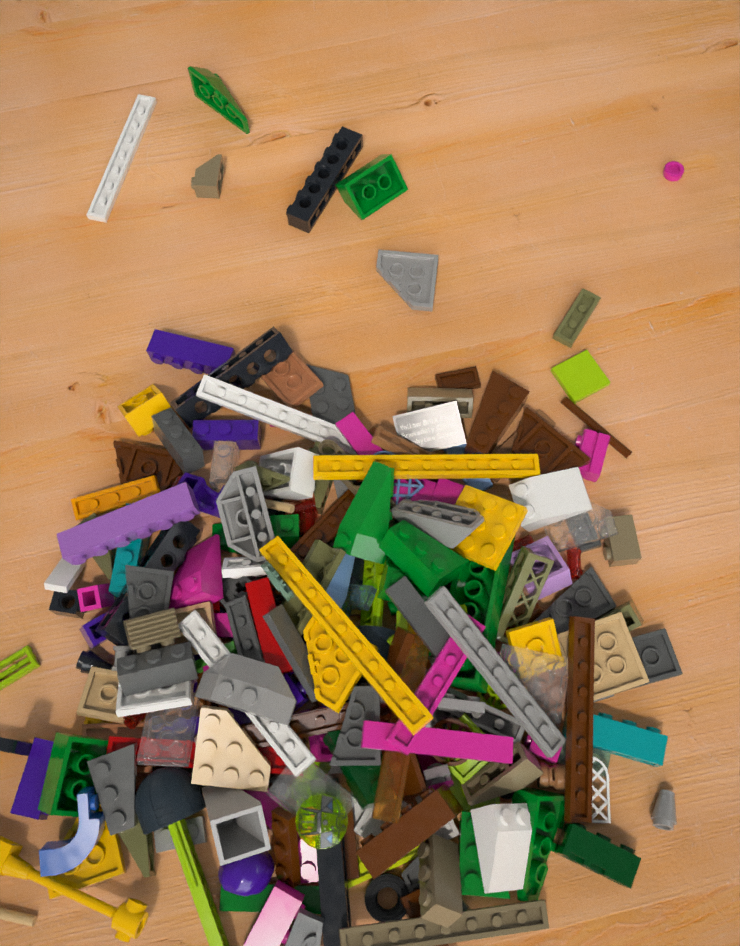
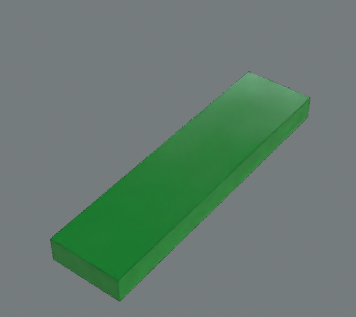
(256, 902)

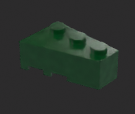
(360, 779)
(598, 854)

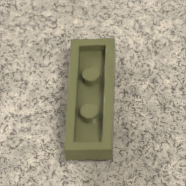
(576, 318)

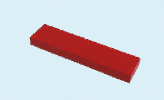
(261, 602)

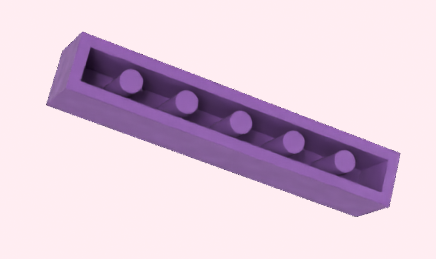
(128, 524)

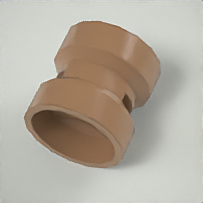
(552, 776)

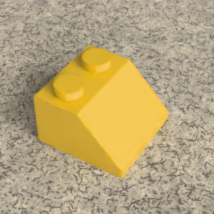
(141, 407)

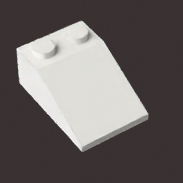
(296, 464)
(551, 497)
(502, 845)

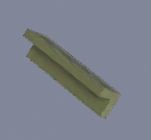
(322, 564)
(514, 588)

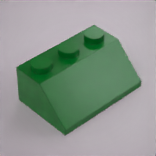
(372, 186)
(69, 772)

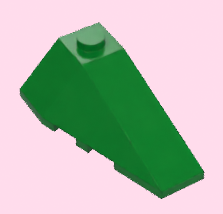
(213, 92)
(368, 516)
(546, 817)

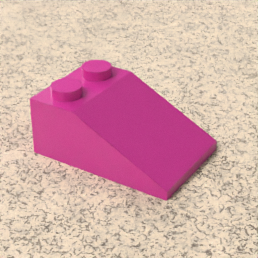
(198, 576)

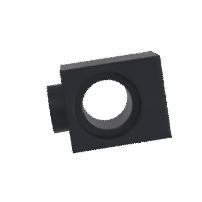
(60, 601)

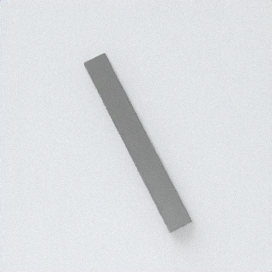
(495, 671)

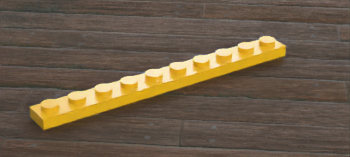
(428, 466)
(347, 636)

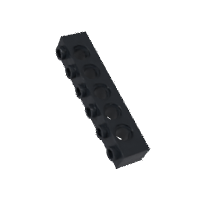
(321, 184)
(236, 365)
(185, 534)

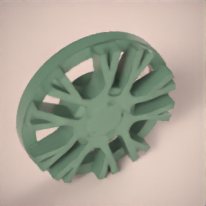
(275, 579)

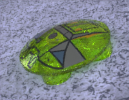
(321, 821)

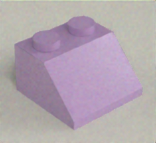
(559, 575)

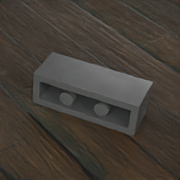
(178, 441)
(156, 668)

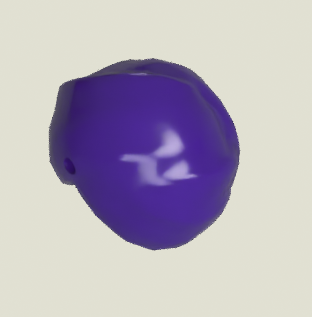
(247, 875)

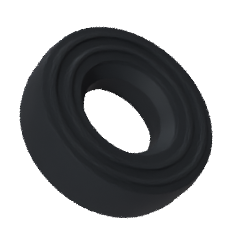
(371, 893)

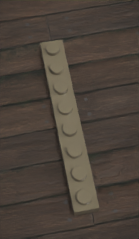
(472, 925)

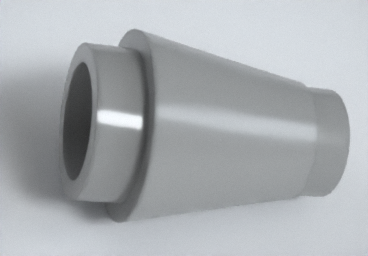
(665, 811)

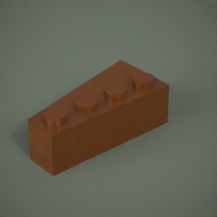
(496, 413)
(412, 829)

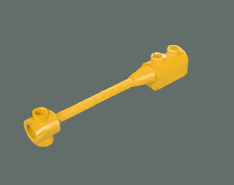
(127, 918)

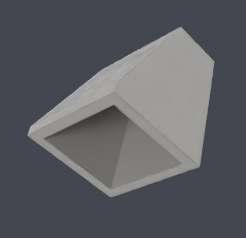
(235, 823)

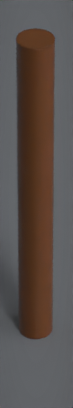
(616, 444)

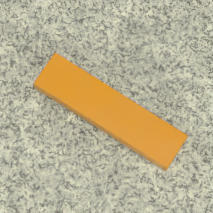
(114, 497)

